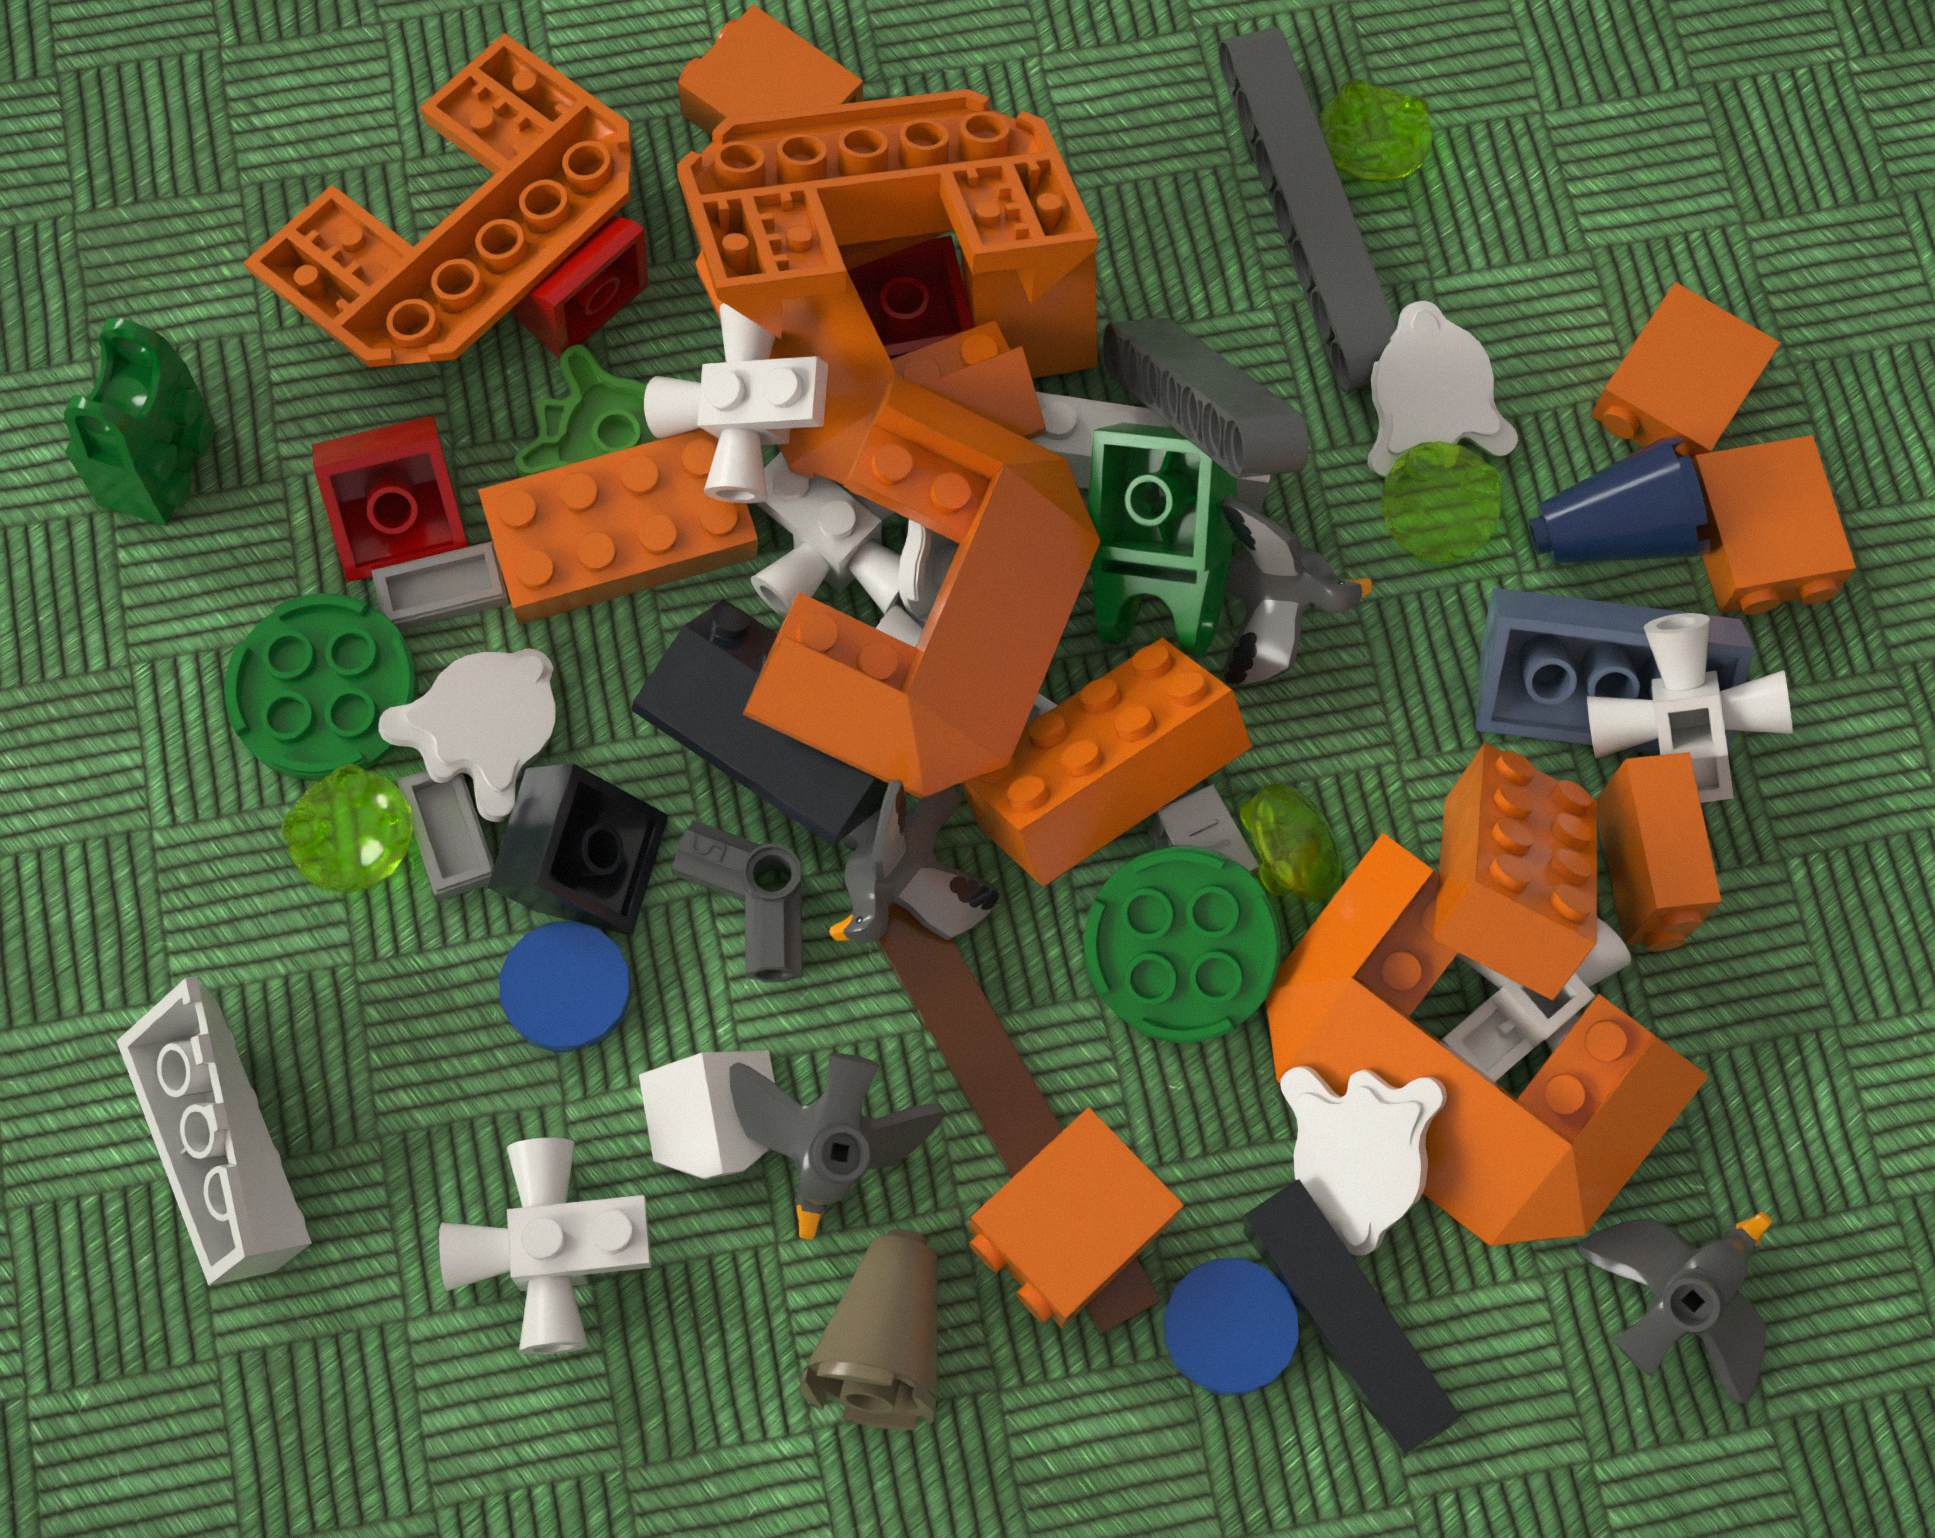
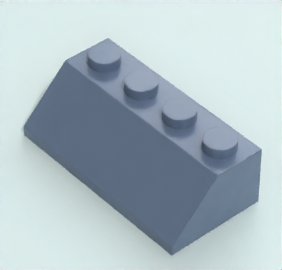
(1554, 651)

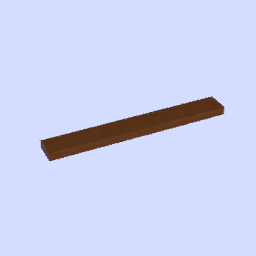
(991, 1076)

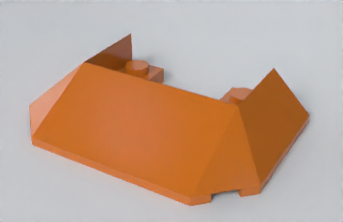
(555, 182)
(798, 183)
(967, 369)
(972, 678)
(1494, 1160)

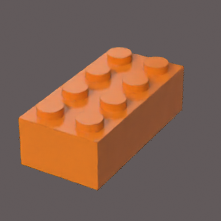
(614, 526)
(1108, 760)
(1518, 871)

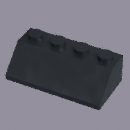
(700, 702)

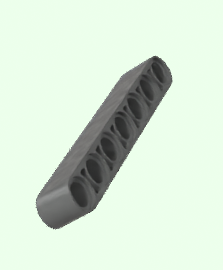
(1308, 203)
(1206, 398)

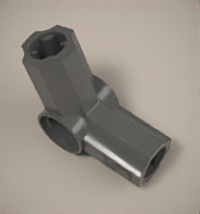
(771, 918)

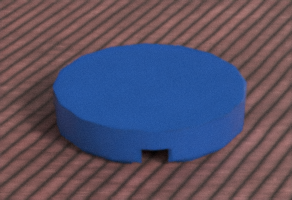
(565, 986)
(1230, 1326)

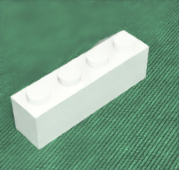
(212, 1137)

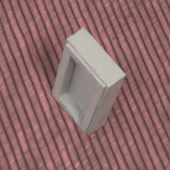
(441, 586)
(447, 834)

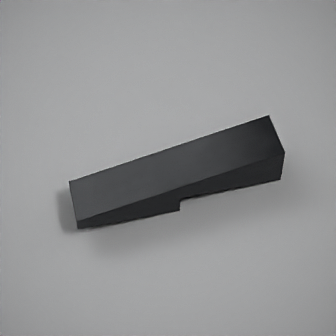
(1349, 1318)

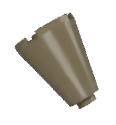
(882, 1338)

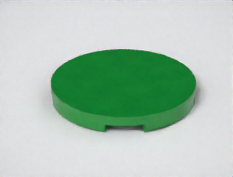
(315, 684)
(1183, 943)

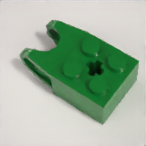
(138, 425)
(1157, 542)

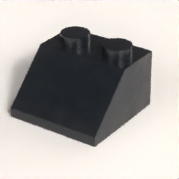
(578, 848)

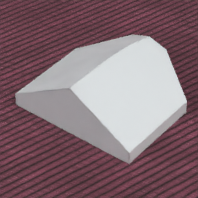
(695, 1117)

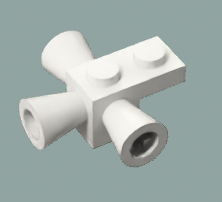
(741, 403)
(833, 541)
(1688, 706)
(1521, 1019)
(548, 1245)

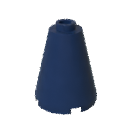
(1626, 511)

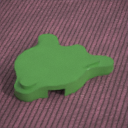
(595, 420)

